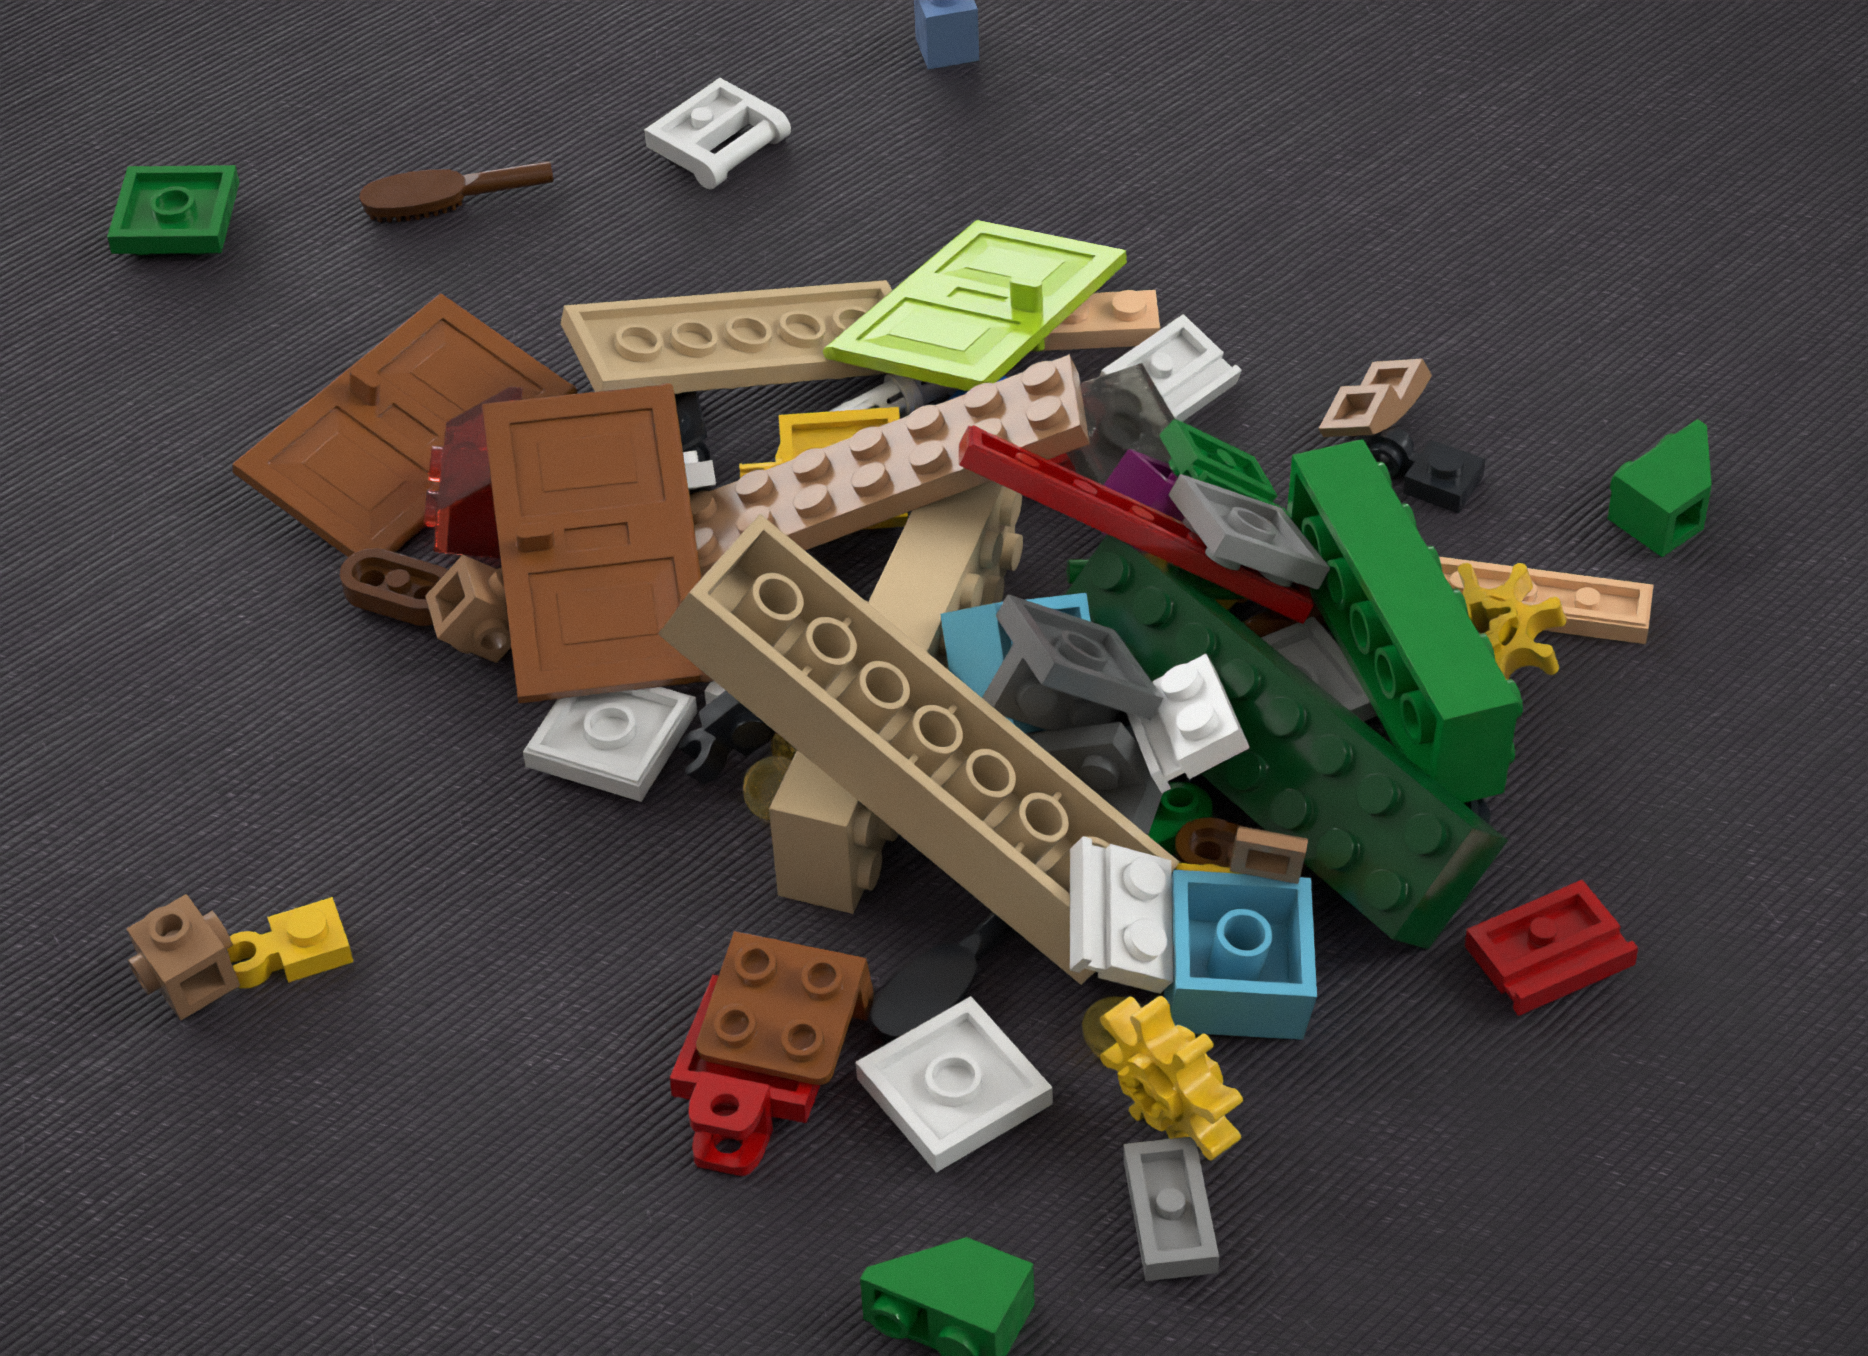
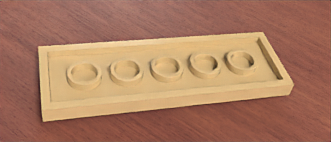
(719, 337)

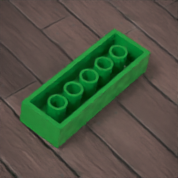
(1404, 623)

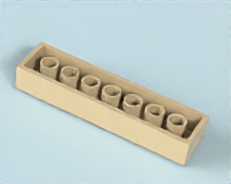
(943, 562)
(898, 732)

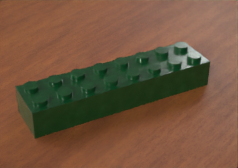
(1312, 767)

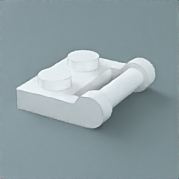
(708, 120)

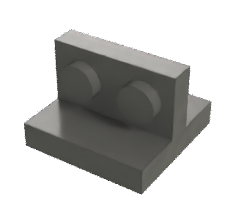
(1066, 671)
(1110, 764)

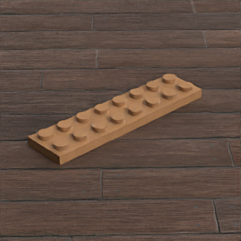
(894, 465)

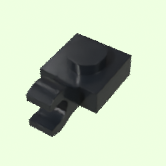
(724, 728)

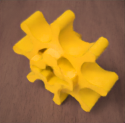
(1511, 623)
(1170, 1075)

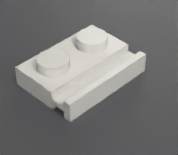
(1182, 366)
(1191, 726)
(1121, 915)

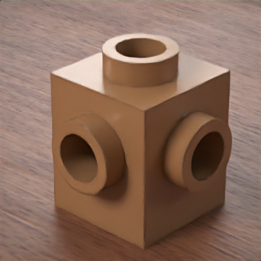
(471, 609)
(182, 956)

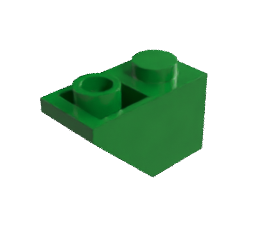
(1665, 491)
(951, 1298)

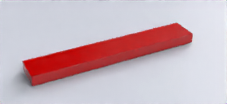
(1120, 518)

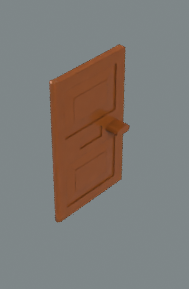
(361, 448)
(592, 539)

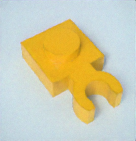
(299, 942)

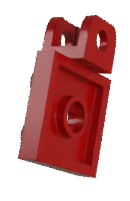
(733, 1103)

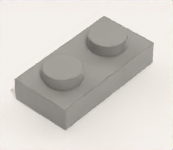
(1170, 1209)

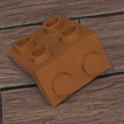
(783, 1008)

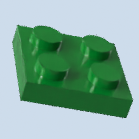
(173, 209)

